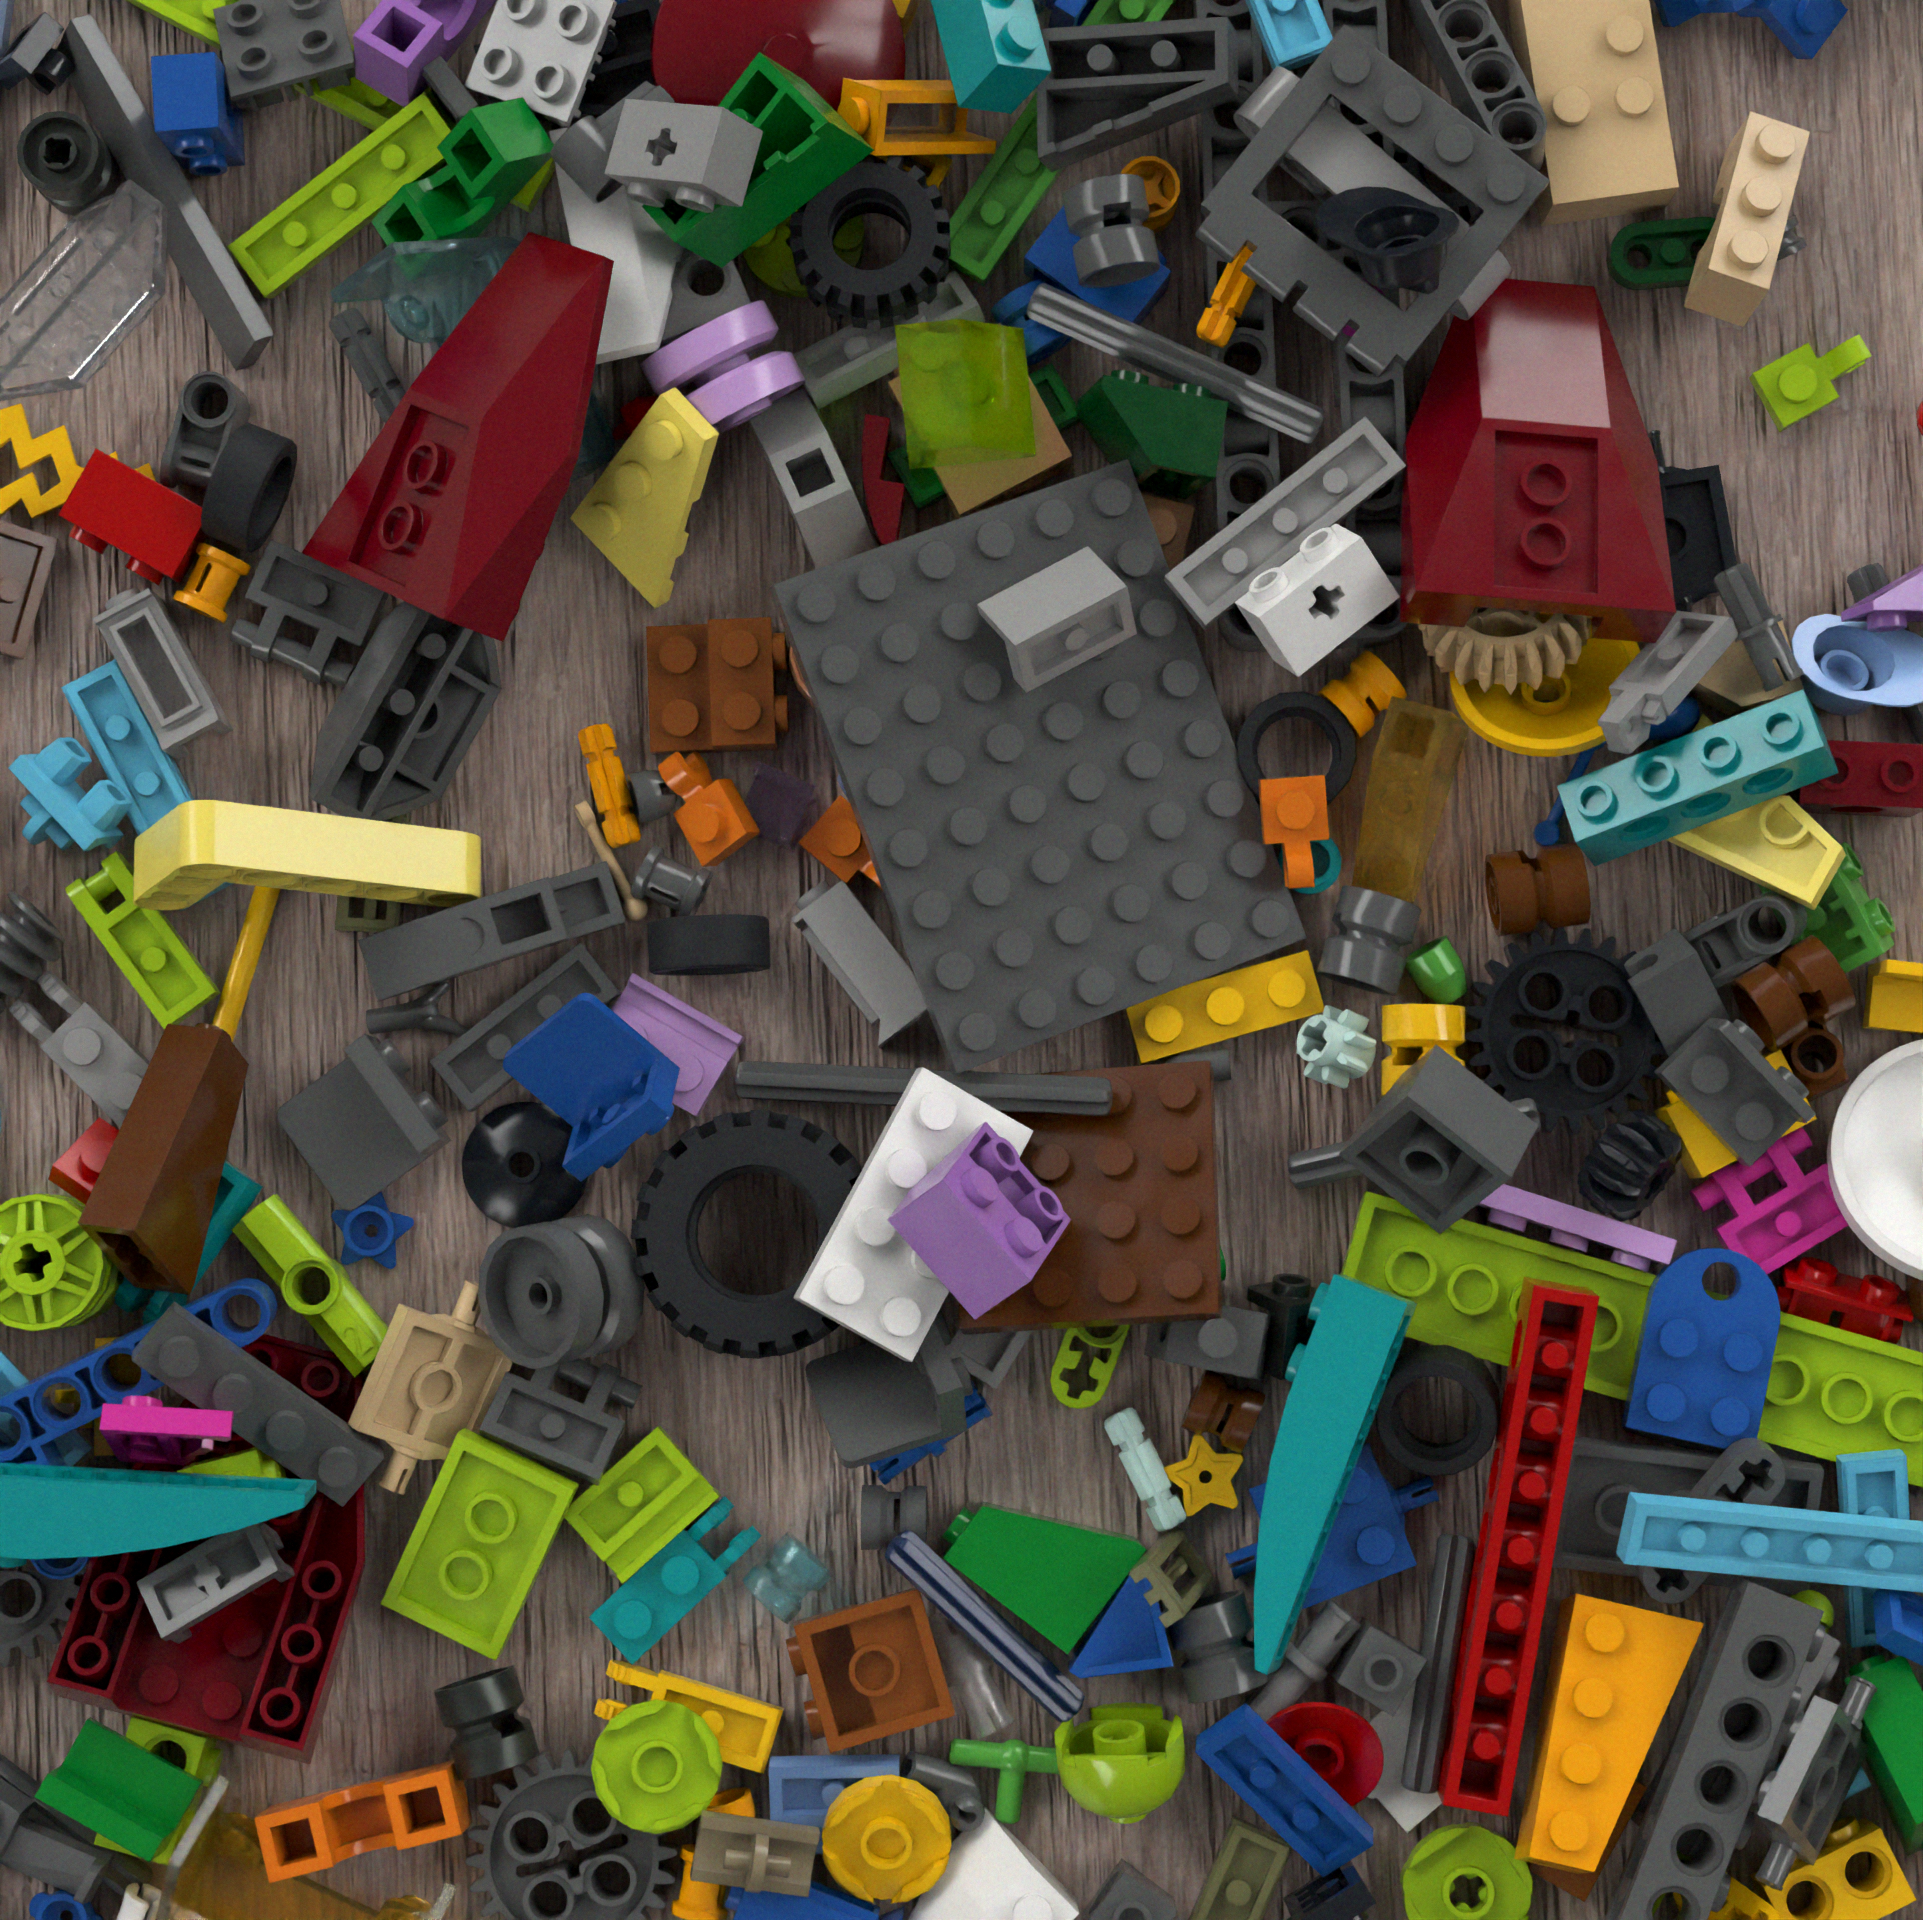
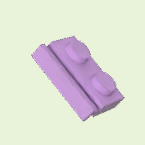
(682, 1034)

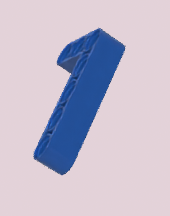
(93, 1380)

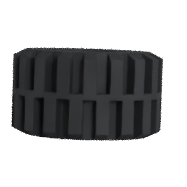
(883, 291)

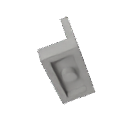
(1060, 617)

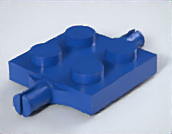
(1365, 1538)

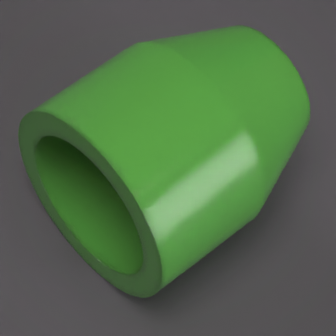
(1438, 971)

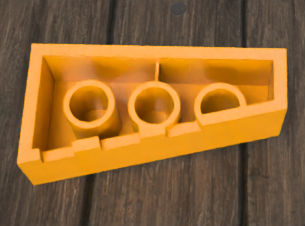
(1597, 1719)

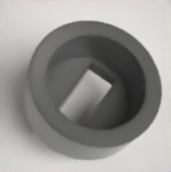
(647, 797)

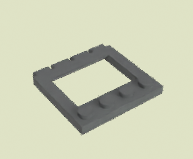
(1422, 126)

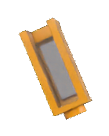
(909, 117)

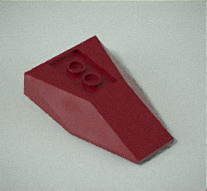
(479, 446)
(1533, 473)
(261, 1663)

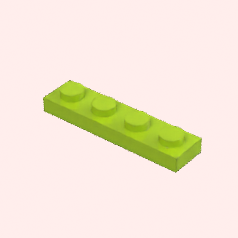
(342, 197)

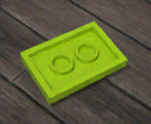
(479, 1543)

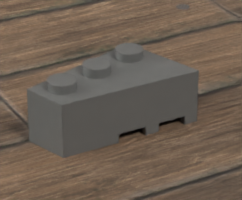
(1129, 82)

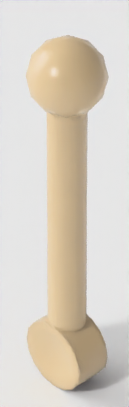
(633, 908)

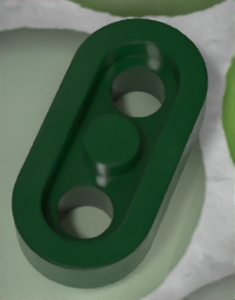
(1665, 247)

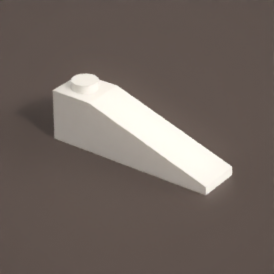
(641, 268)

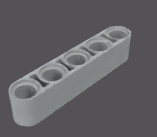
(1339, 157)

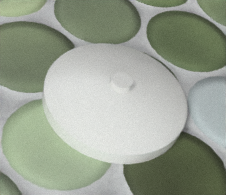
(1879, 1157)

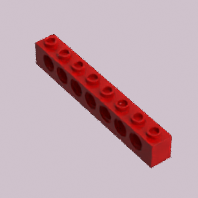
(1516, 1544)

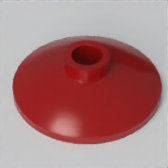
(1352, 1749)

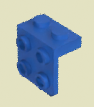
(596, 1079)

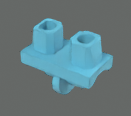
(61, 806)

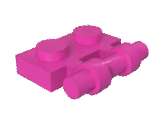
(1783, 1221)

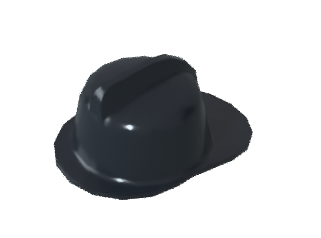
(1391, 234)

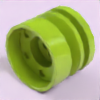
(72, 1287)

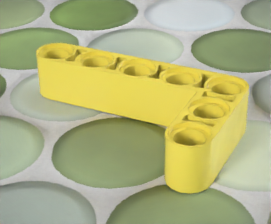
(288, 849)

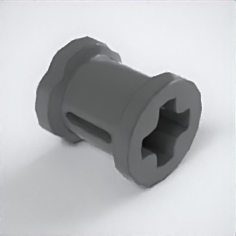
(671, 883)

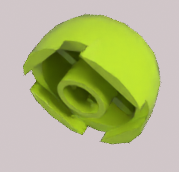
(1121, 1760)

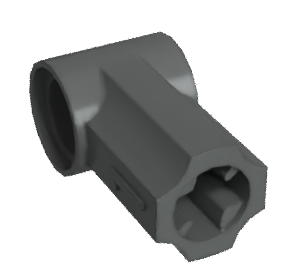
(588, 143)

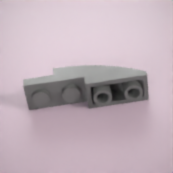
(491, 930)

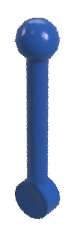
(1547, 831)

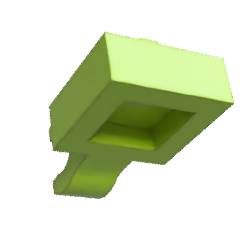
(1802, 382)

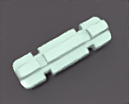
(1145, 1469)

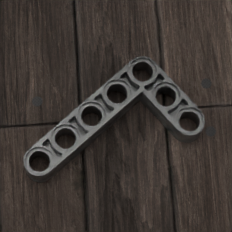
(1482, 64)

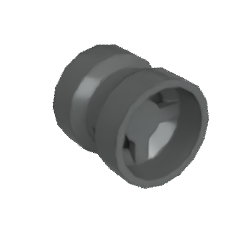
(879, 1514)

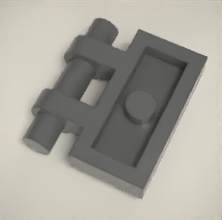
(316, 596)
(557, 1428)

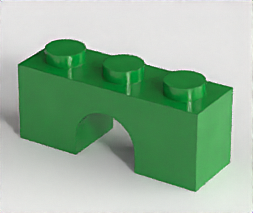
(488, 162)

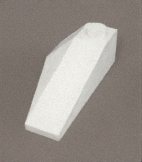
(994, 1879)

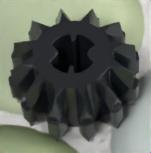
(1629, 1165)

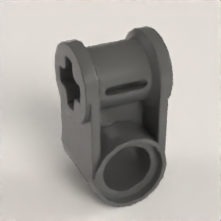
(201, 439)
(1736, 943)

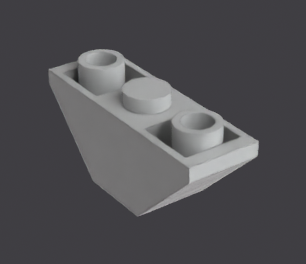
(812, 480)

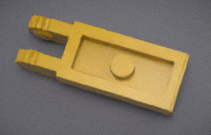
(739, 1722)

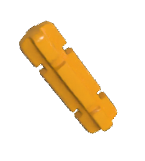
(1227, 303)
(609, 785)

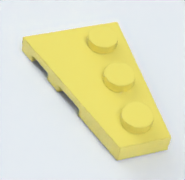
(647, 492)
(1770, 845)

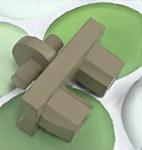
(754, 1853)

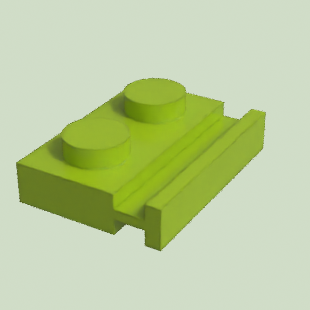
(641, 1504)

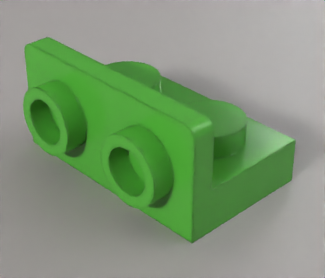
(1847, 918)

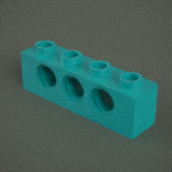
(1697, 778)

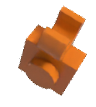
(714, 811)
(1294, 815)
(840, 845)

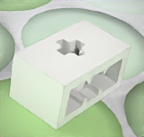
(1316, 598)

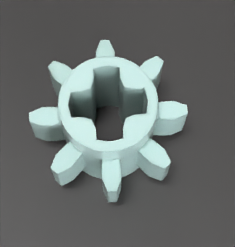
(1336, 1046)

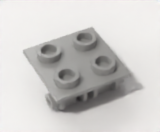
(542, 53)

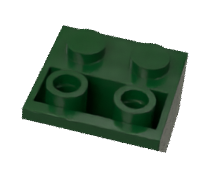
(1161, 431)

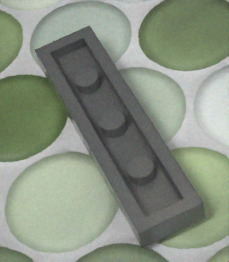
(265, 1405)

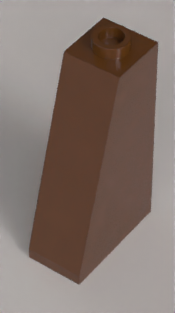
(168, 1160)

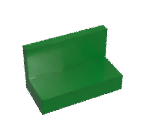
(120, 1790)

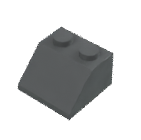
(1440, 1140)

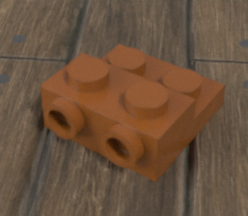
(716, 686)
(870, 1670)

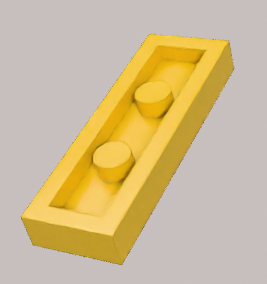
(1225, 1007)

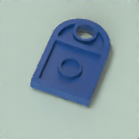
(1703, 1359)

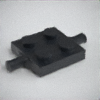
(1695, 528)

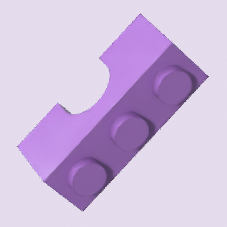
(406, 37)

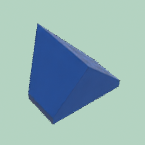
(1123, 1636)

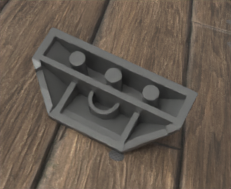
(405, 716)

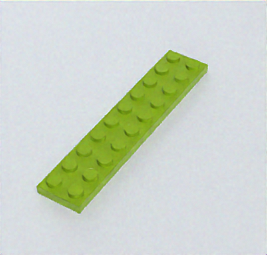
(1825, 1384)

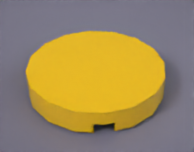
(886, 1839)

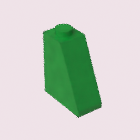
(1041, 1566)
(1895, 1742)

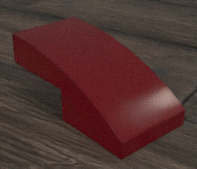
(884, 498)

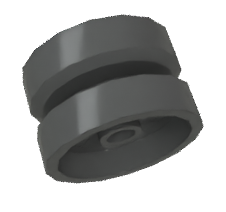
(560, 1291)

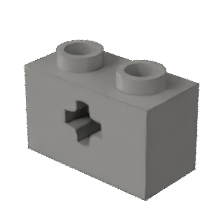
(683, 154)

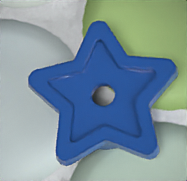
(381, 1246)

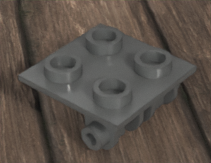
(281, 45)

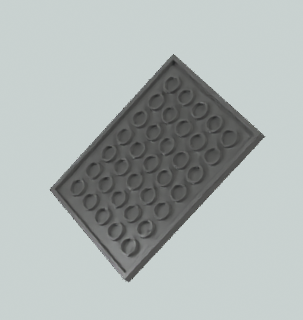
(1046, 839)

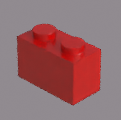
(135, 516)

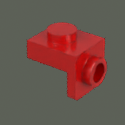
(82, 1163)

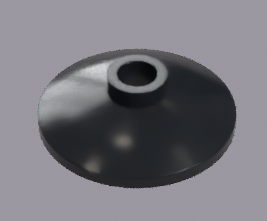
(488, 1171)

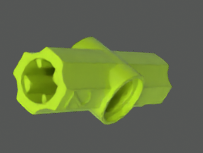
(287, 1254)

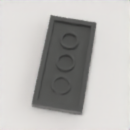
(1606, 1472)

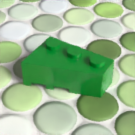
(798, 156)

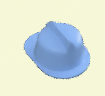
(1855, 668)

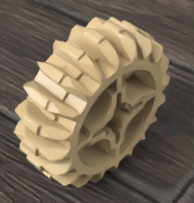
(1507, 646)

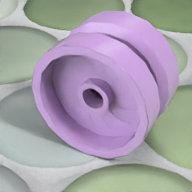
(719, 366)

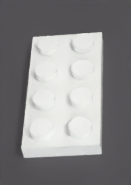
(864, 1267)

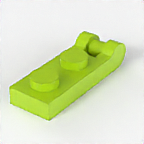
(143, 944)

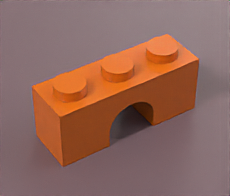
(363, 1817)

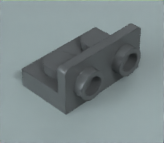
(1735, 1088)

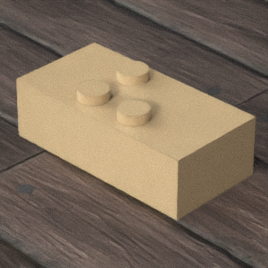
(1602, 105)

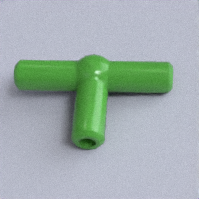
(1013, 1760)

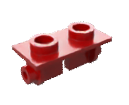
(1868, 1305)

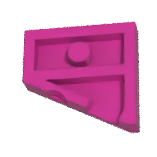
(163, 1435)

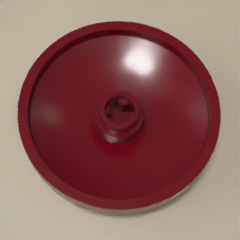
(708, 44)

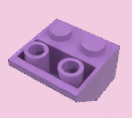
(981, 1221)

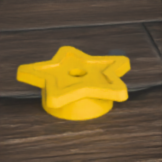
(1204, 1458)

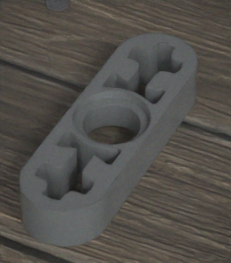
(1751, 1491)

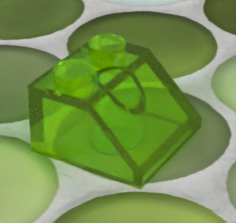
(964, 392)

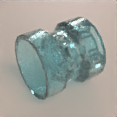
(787, 1577)

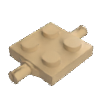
(429, 1384)

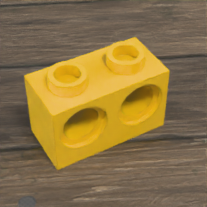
(1834, 1897)

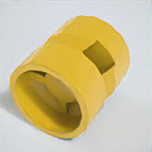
(1413, 1031)

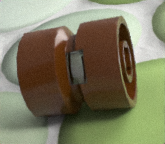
(1537, 889)
(1799, 989)

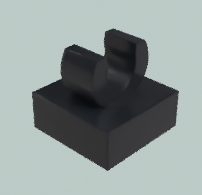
(33, 57)

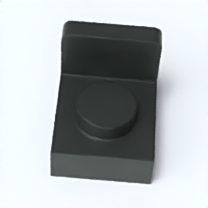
(1289, 1303)

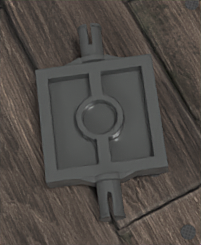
(1812, 1780)

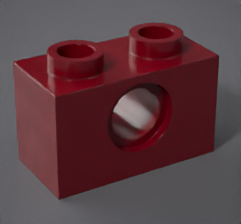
(1870, 781)

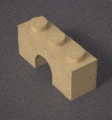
(1754, 202)

